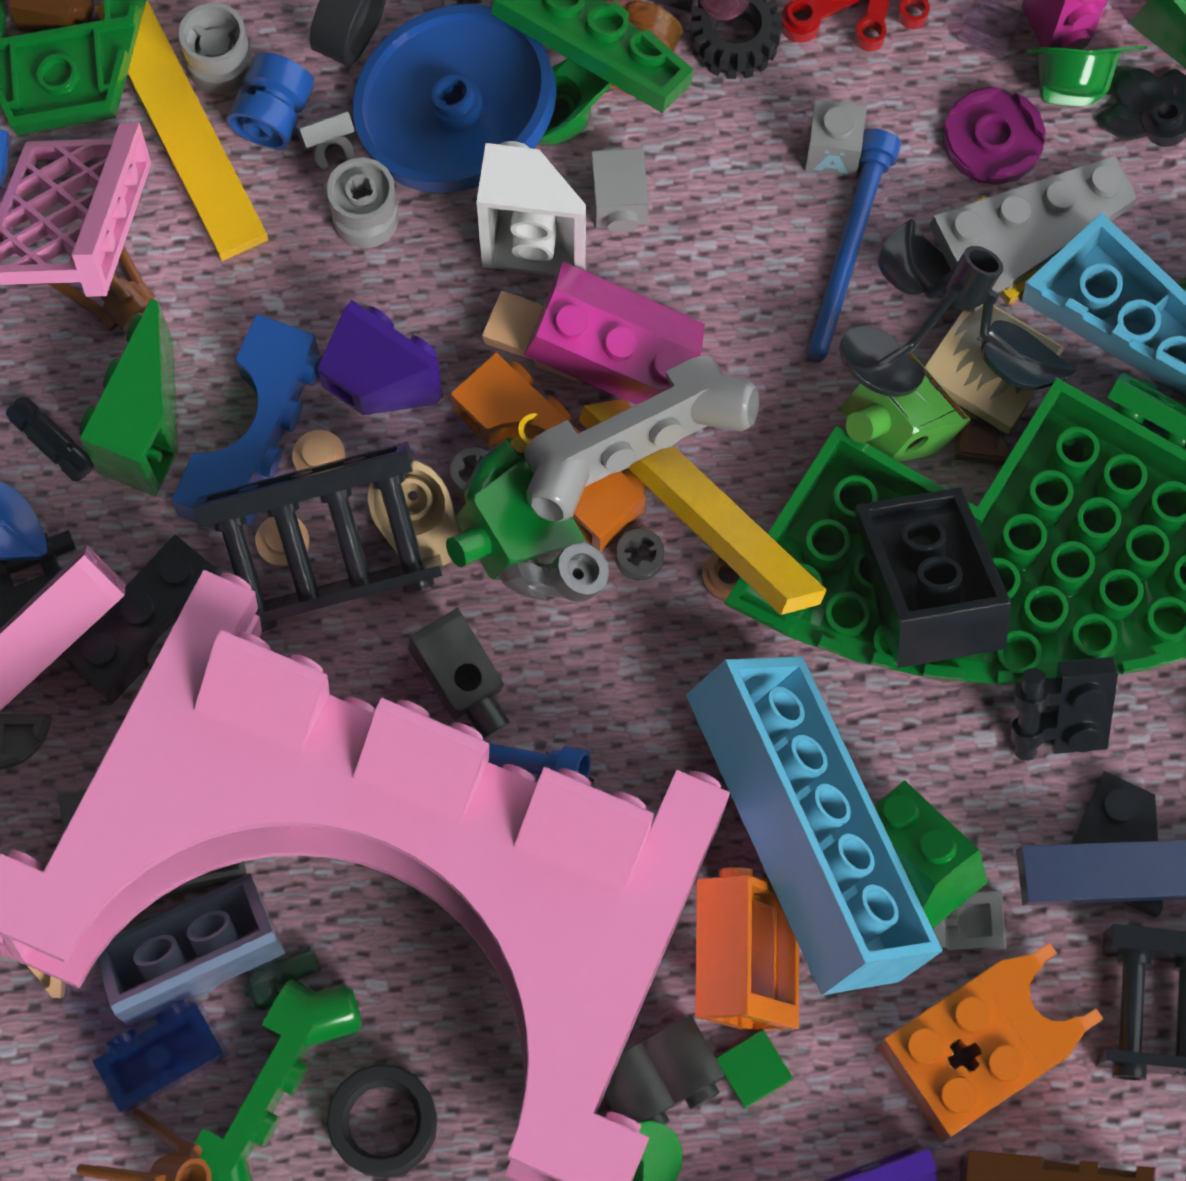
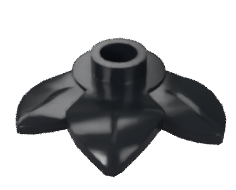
(1143, 105)

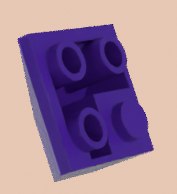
(378, 366)

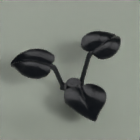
(919, 268)

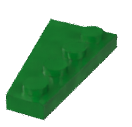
(603, 43)

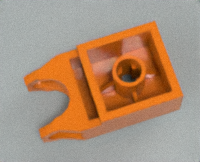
(998, 1029)

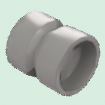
(215, 47)
(363, 202)

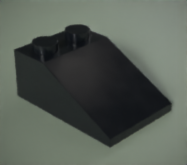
(933, 578)

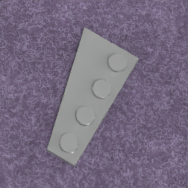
(1034, 219)

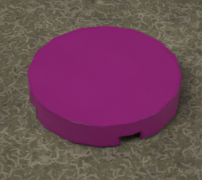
(994, 151)

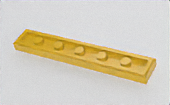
(191, 141)
(719, 522)

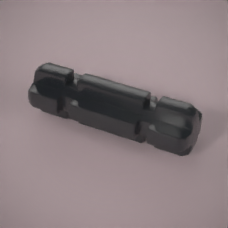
(50, 438)

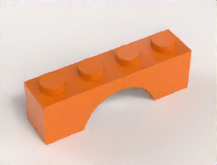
(494, 404)

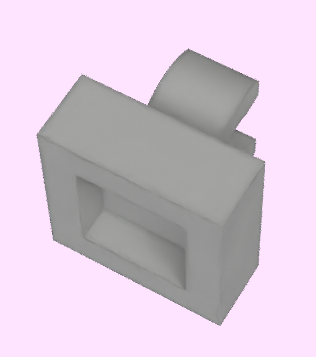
(327, 131)

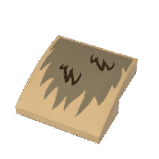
(970, 381)

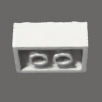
(528, 212)

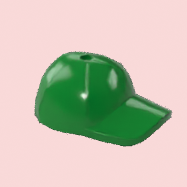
(575, 95)

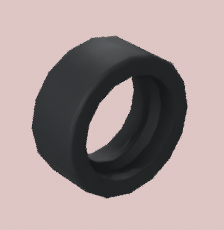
(344, 28)
(356, 1086)

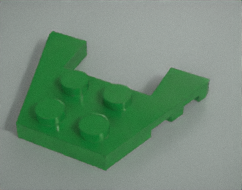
(68, 71)

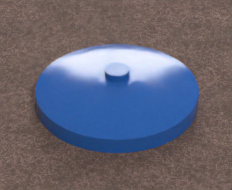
(446, 91)

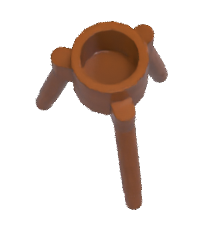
(122, 300)
(178, 1166)

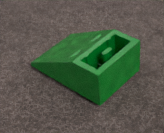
(135, 423)

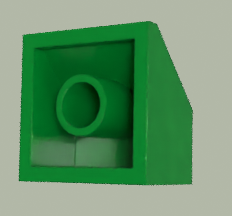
(933, 852)

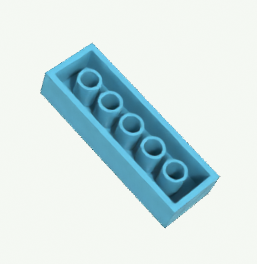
(812, 824)

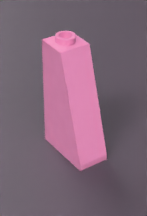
(55, 620)

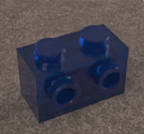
(160, 1057)

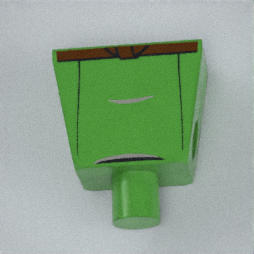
(904, 425)

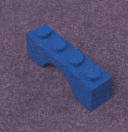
(277, 365)

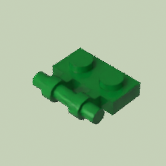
(1142, 401)

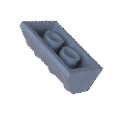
(188, 950)

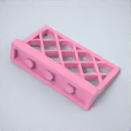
(104, 212)

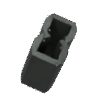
(663, 1073)

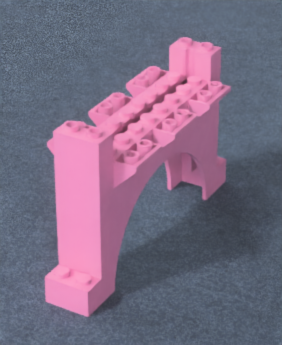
(256, 760)

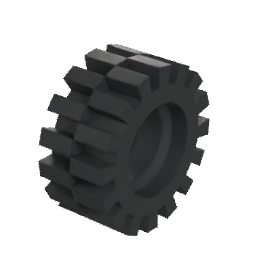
(737, 56)

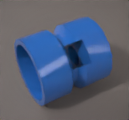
(272, 97)

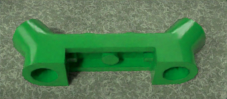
(300, 1021)

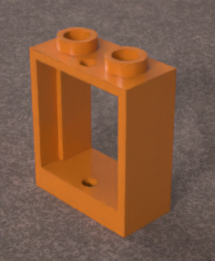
(745, 954)

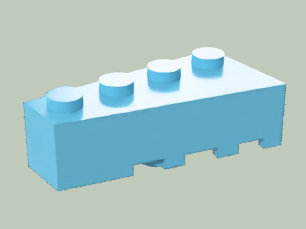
(1116, 301)

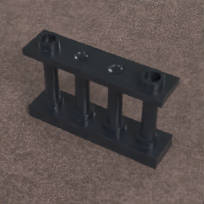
(333, 485)
(1135, 951)

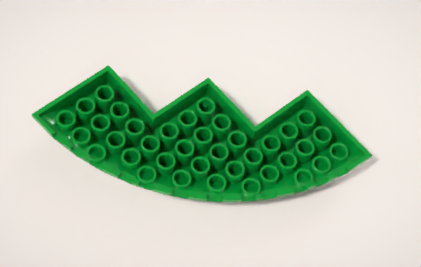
(1079, 546)

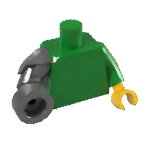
(512, 541)

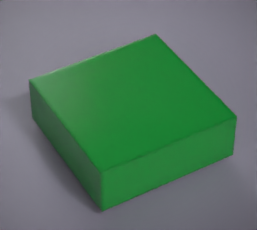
(754, 1069)

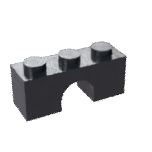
(119, 643)

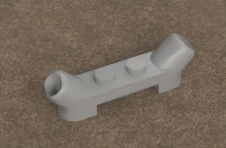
(571, 461)

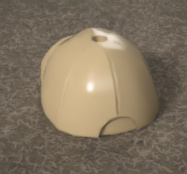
(432, 523)

